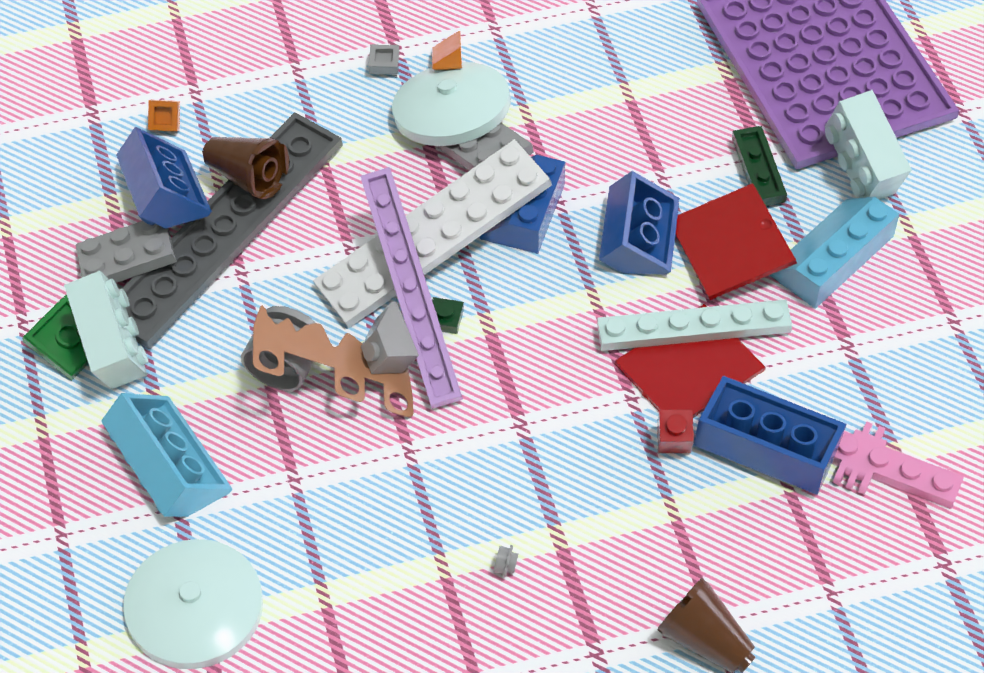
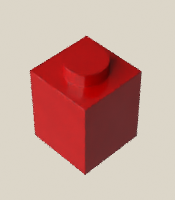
(675, 431)

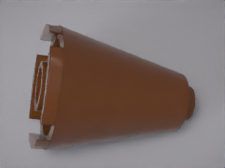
(249, 162)
(708, 629)

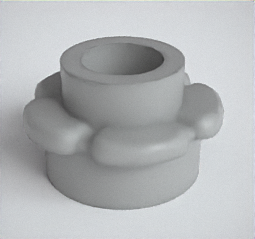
(505, 560)

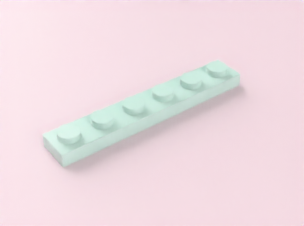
(694, 325)

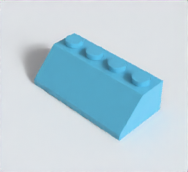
(838, 248)
(165, 454)

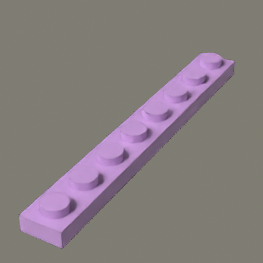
(411, 288)

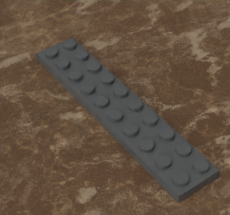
(212, 242)

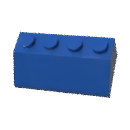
(161, 181)
(769, 434)

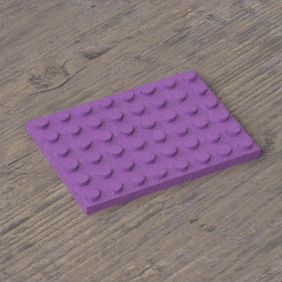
(818, 52)

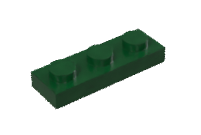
(759, 164)

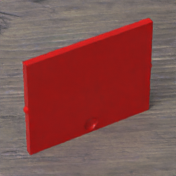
(732, 241)
(687, 373)

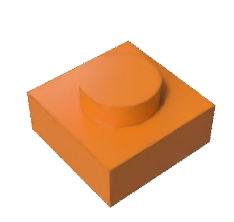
(163, 115)

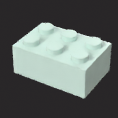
(867, 147)
(106, 329)

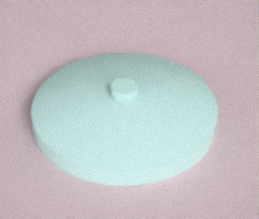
(451, 104)
(193, 604)

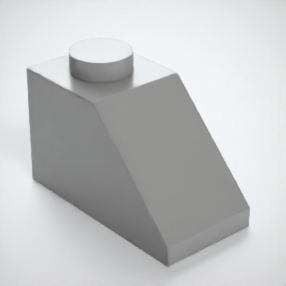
(389, 343)

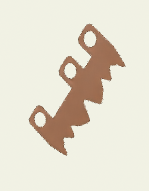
(313, 344)

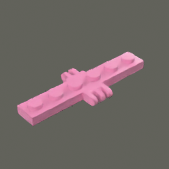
(868, 458)

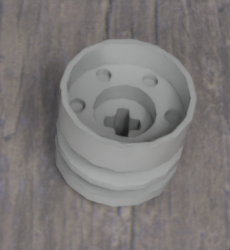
(295, 367)

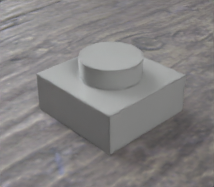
(383, 59)

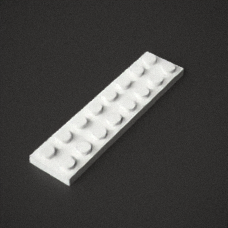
(437, 228)

